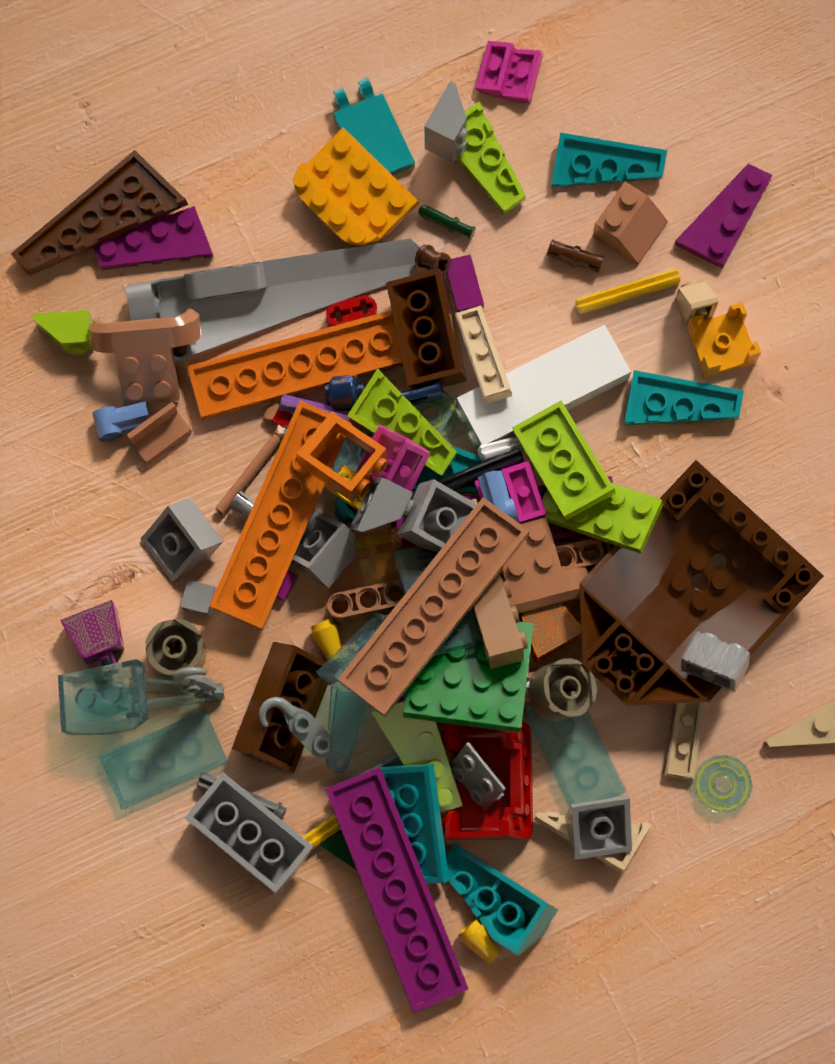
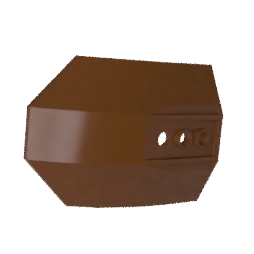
(644, 608)

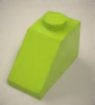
(67, 329)

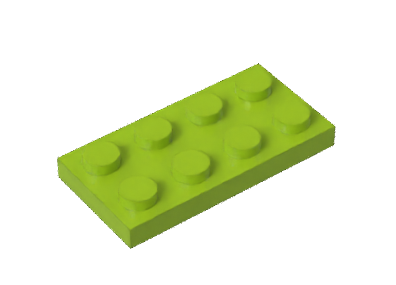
(563, 460)
(620, 519)

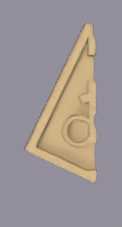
(810, 731)
(617, 861)

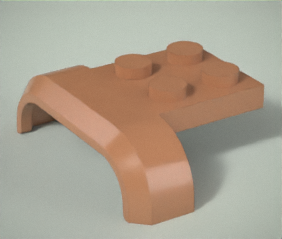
(146, 353)
(537, 574)

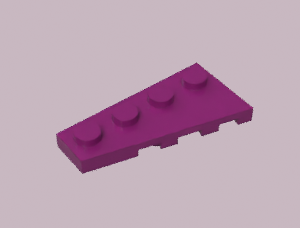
(724, 219)
(160, 240)

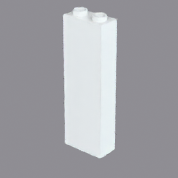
(565, 374)

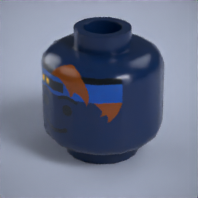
(343, 392)

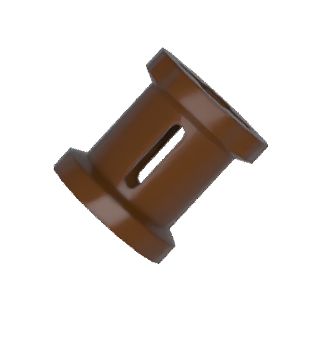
(429, 258)

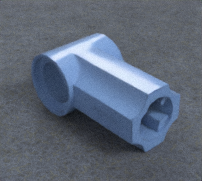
(114, 421)
(495, 491)

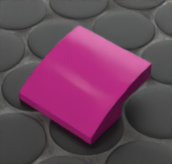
(509, 72)
(403, 457)
(523, 491)

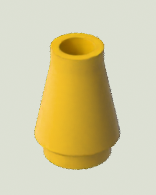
(326, 637)
(477, 939)

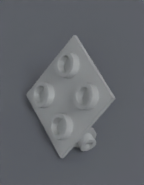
(477, 777)

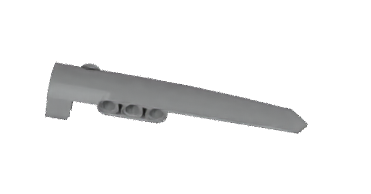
(269, 292)

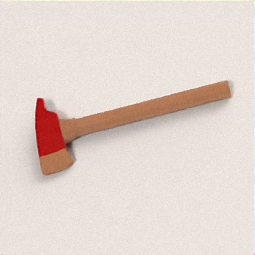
(279, 418)

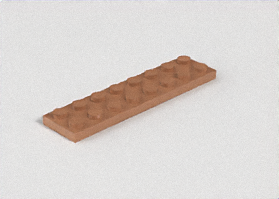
(433, 606)

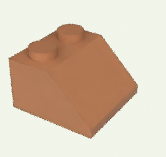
(630, 223)

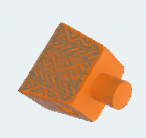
(552, 629)

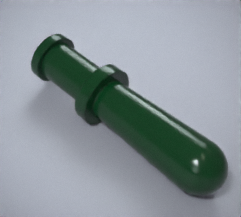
(444, 220)

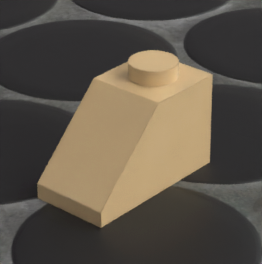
(695, 300)

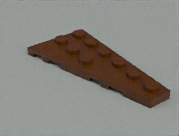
(112, 206)

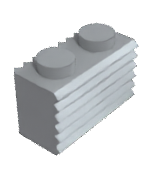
(715, 660)

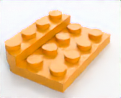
(352, 192)

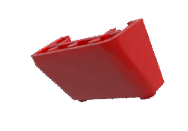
(511, 762)

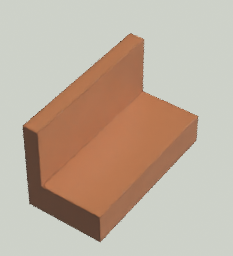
(159, 433)

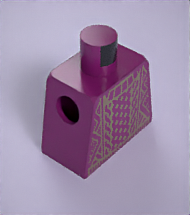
(96, 633)

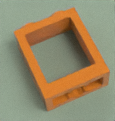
(319, 441)

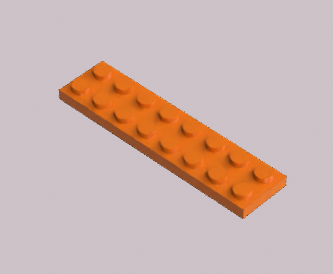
(295, 365)
(274, 524)

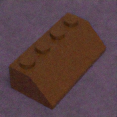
(426, 329)
(287, 675)

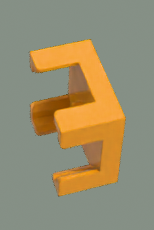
(722, 342)

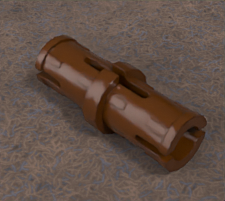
(575, 256)

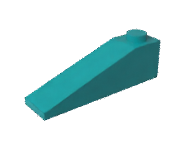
(503, 906)

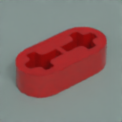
(350, 306)

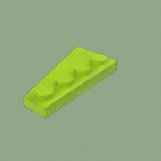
(487, 162)
(386, 406)
(421, 743)

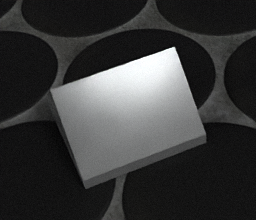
(599, 827)

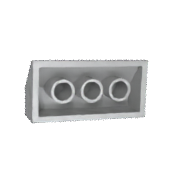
(250, 833)

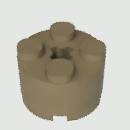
(175, 634)
(562, 690)

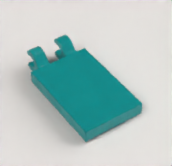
(374, 127)

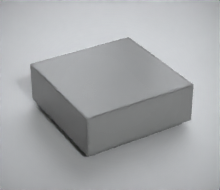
(197, 597)

